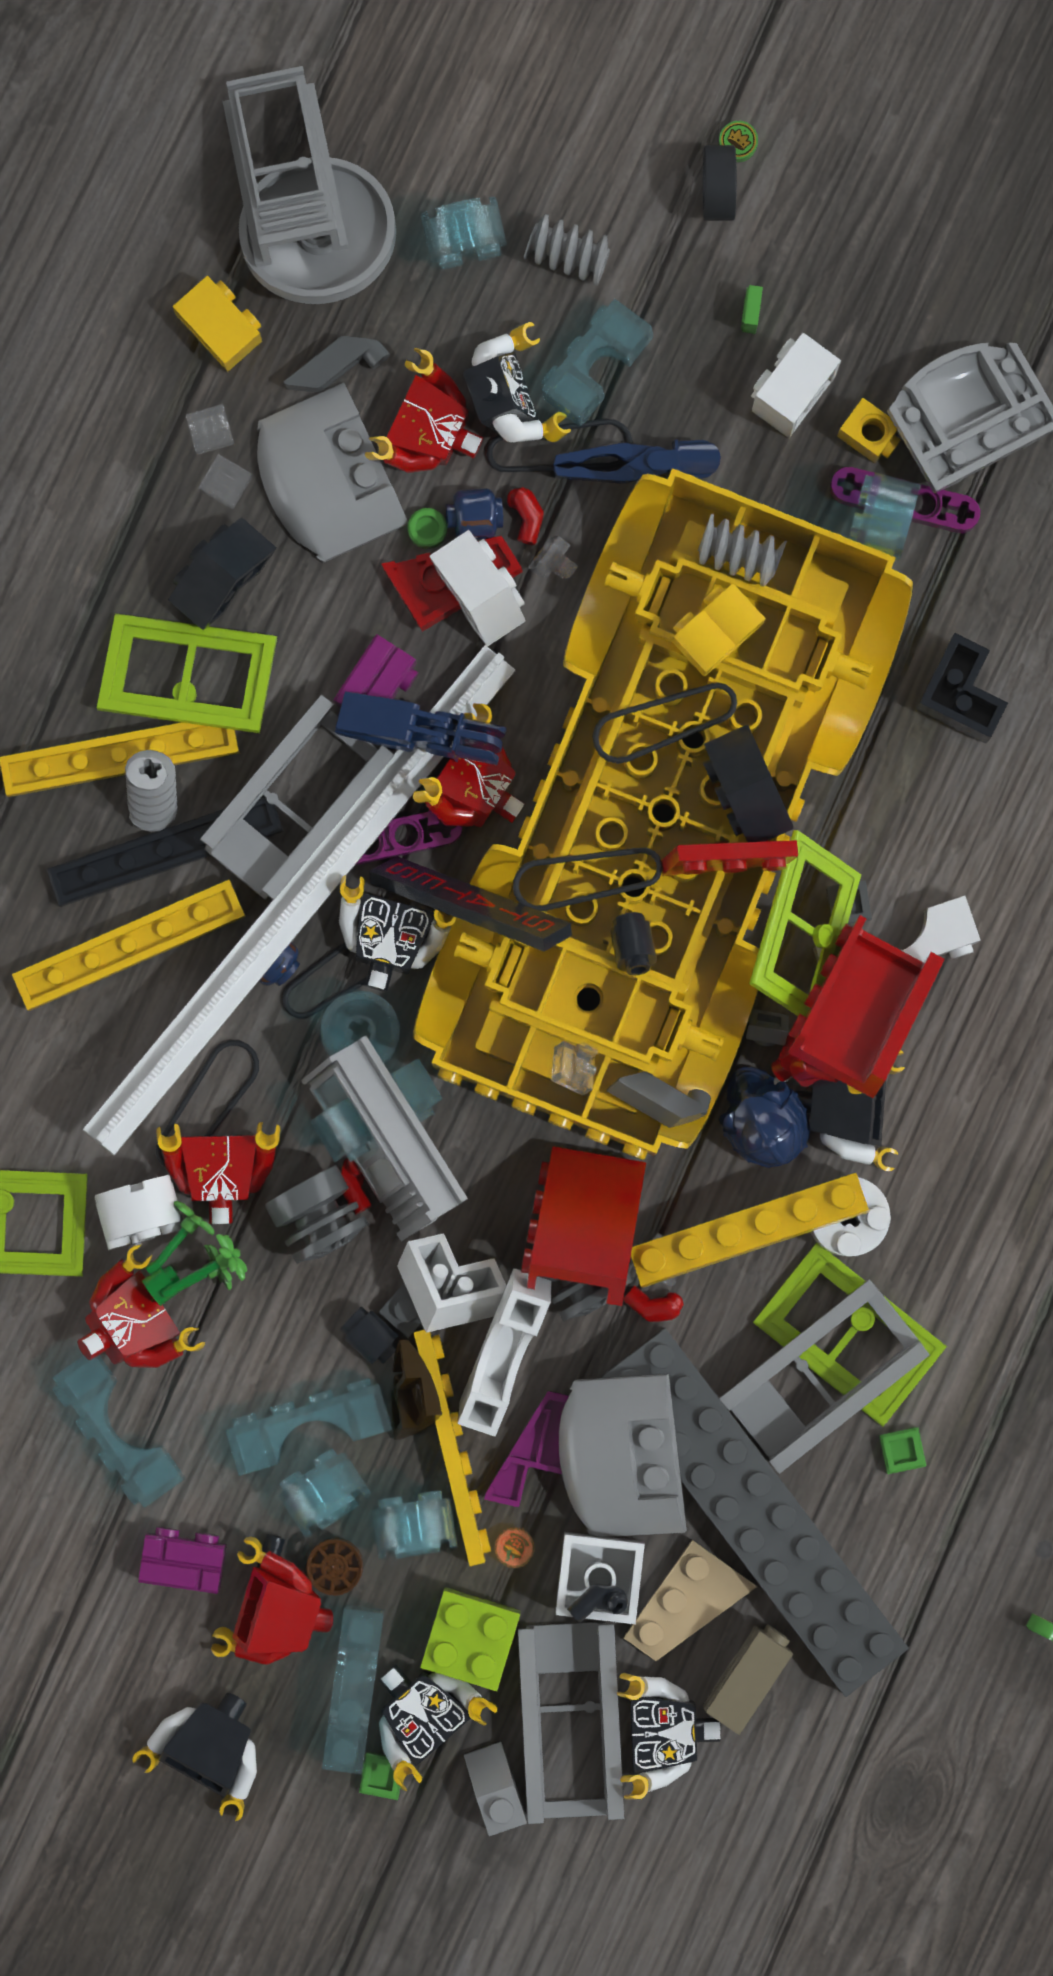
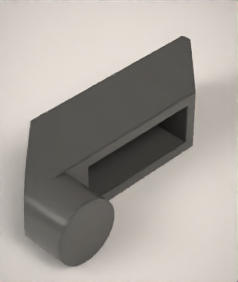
(335, 362)
(660, 1099)

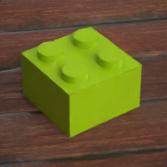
(470, 1639)

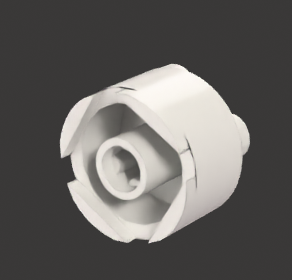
(138, 1212)
(866, 1234)

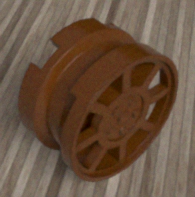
(335, 1566)

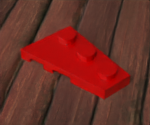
(426, 592)
(729, 857)

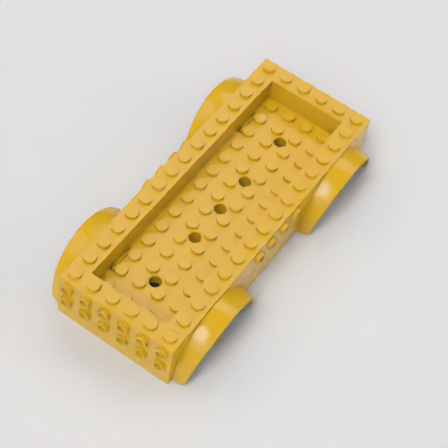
(504, 1005)

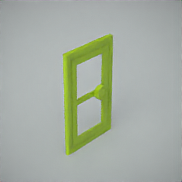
(183, 707)
(823, 934)
(74, 1189)
(772, 1323)

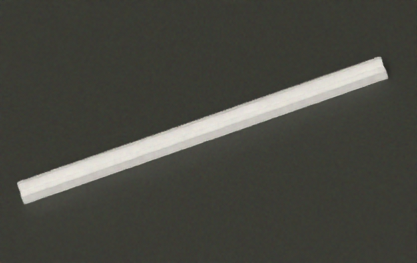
(285, 917)

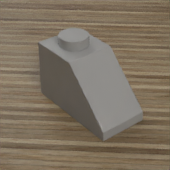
(495, 1789)

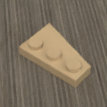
(686, 1600)

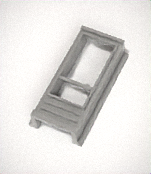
(292, 216)
(250, 853)
(402, 1160)
(771, 1418)
(561, 1650)

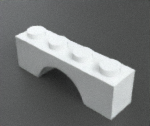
(944, 930)
(500, 1356)

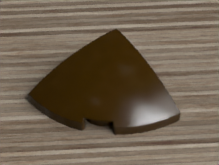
(413, 1395)

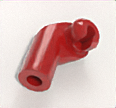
(531, 512)
(354, 1180)
(654, 1309)

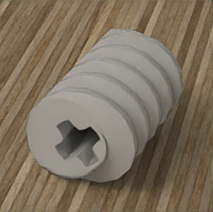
(568, 248)
(740, 551)
(151, 790)

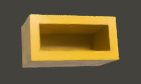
(218, 323)

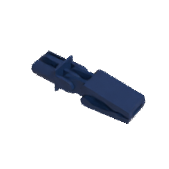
(688, 456)
(404, 726)

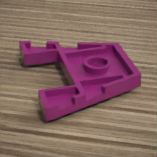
(535, 1448)

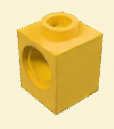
(867, 414)

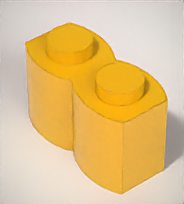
(717, 628)

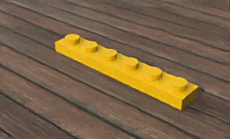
(109, 755)
(128, 945)
(749, 1230)
(456, 1462)

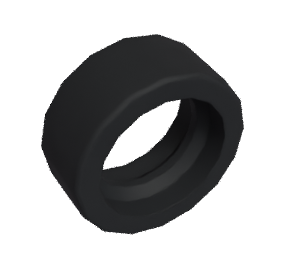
(719, 182)

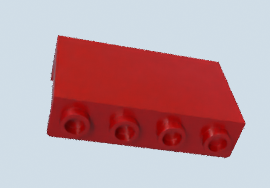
(862, 1009)
(585, 1220)

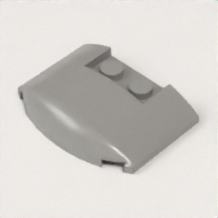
(970, 411)
(320, 475)
(622, 1456)

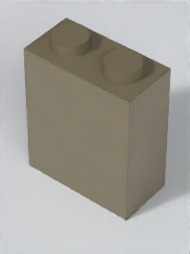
(748, 1678)

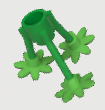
(166, 1283)

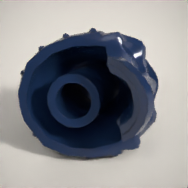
(764, 1119)

